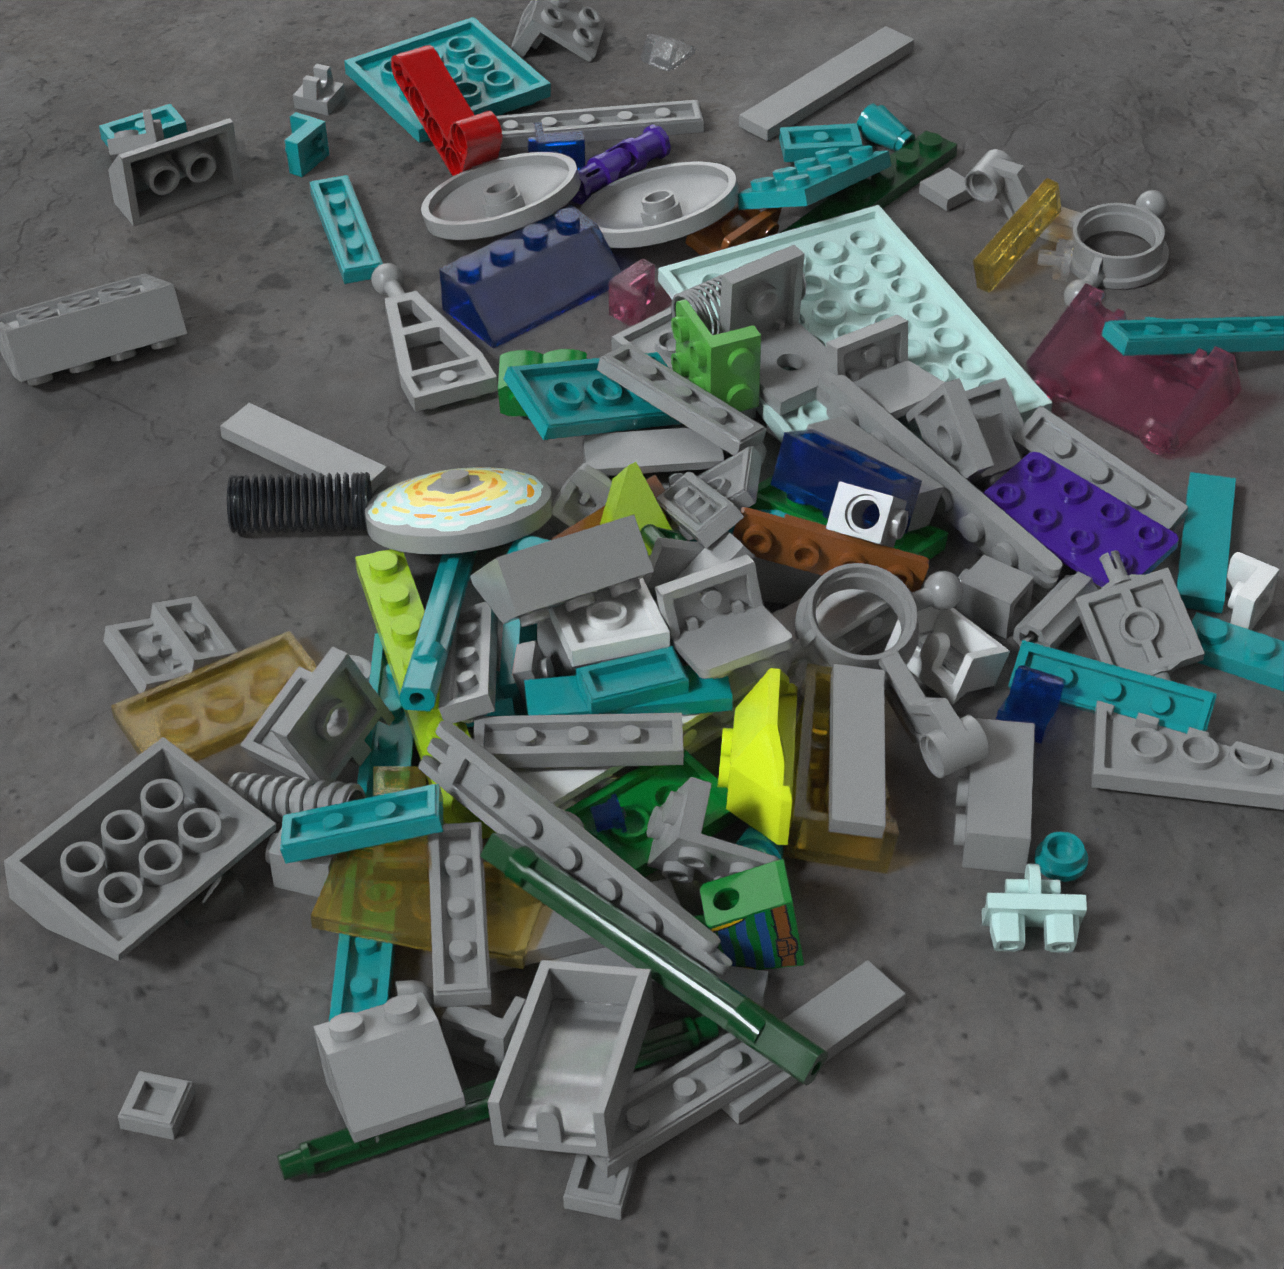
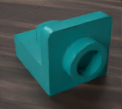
(306, 144)

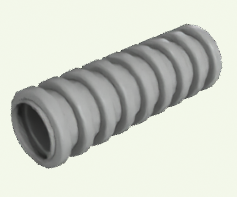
(287, 795)

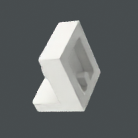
(1251, 589)

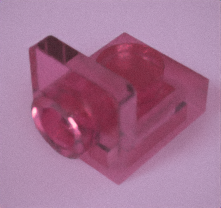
(632, 292)

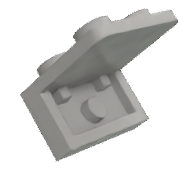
(880, 366)
(721, 619)
(682, 849)

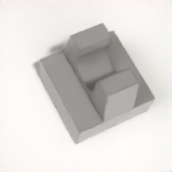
(319, 93)

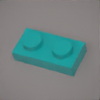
(171, 122)
(804, 141)

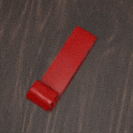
(453, 128)

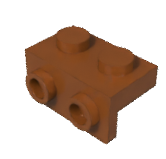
(735, 229)

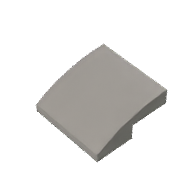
(168, 644)

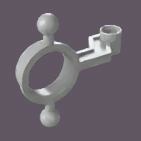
(1009, 182)
(931, 722)

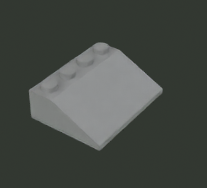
(90, 327)
(134, 851)

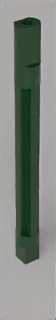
(668, 965)

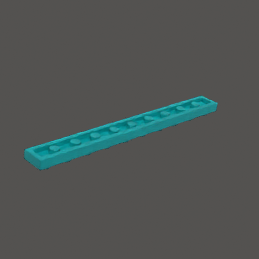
(363, 964)

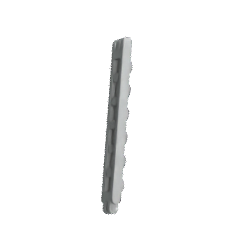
(960, 501)
(532, 820)

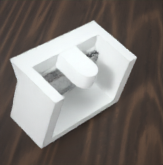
(953, 653)

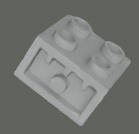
(563, 21)

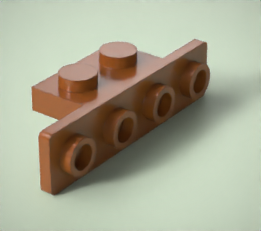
(818, 550)

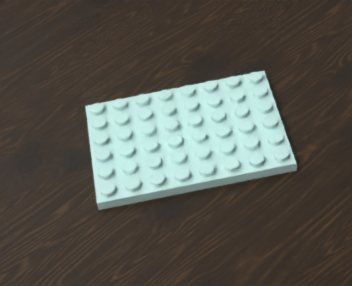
(857, 275)

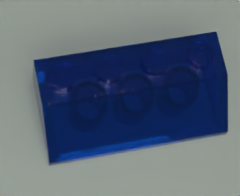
(528, 277)

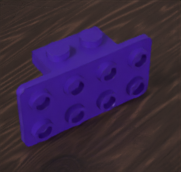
(1079, 519)

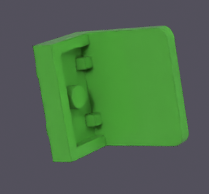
(718, 363)

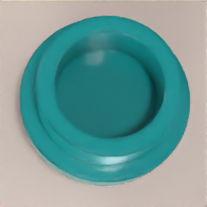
(1061, 857)

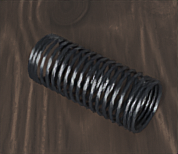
(242, 491)

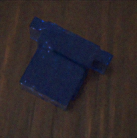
(609, 815)

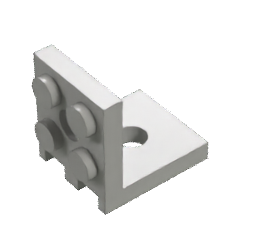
(770, 299)
(951, 426)
(319, 721)

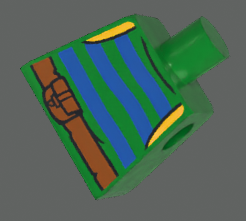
(753, 917)

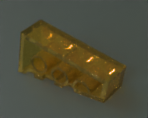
(809, 821)

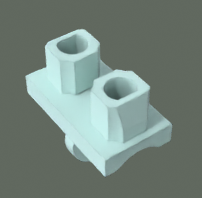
(1034, 904)

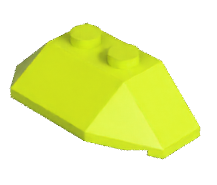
(760, 757)

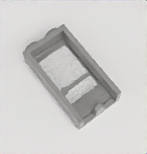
(571, 1058)

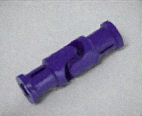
(622, 160)

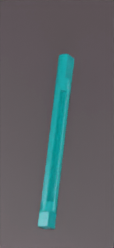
(436, 632)

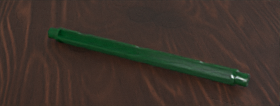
(339, 1148)

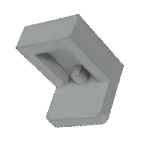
(579, 497)

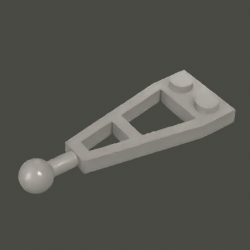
(440, 383)

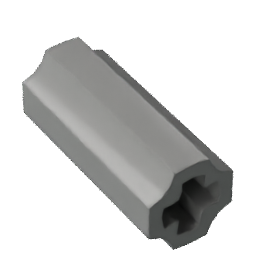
(1055, 614)

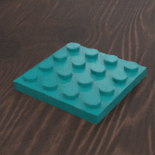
(478, 62)

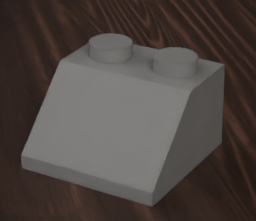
(388, 1066)

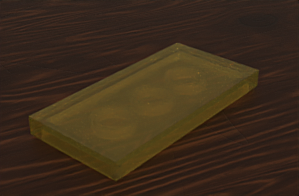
(214, 703)
(402, 912)

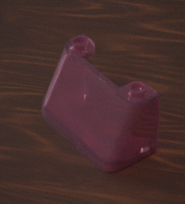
(1147, 396)

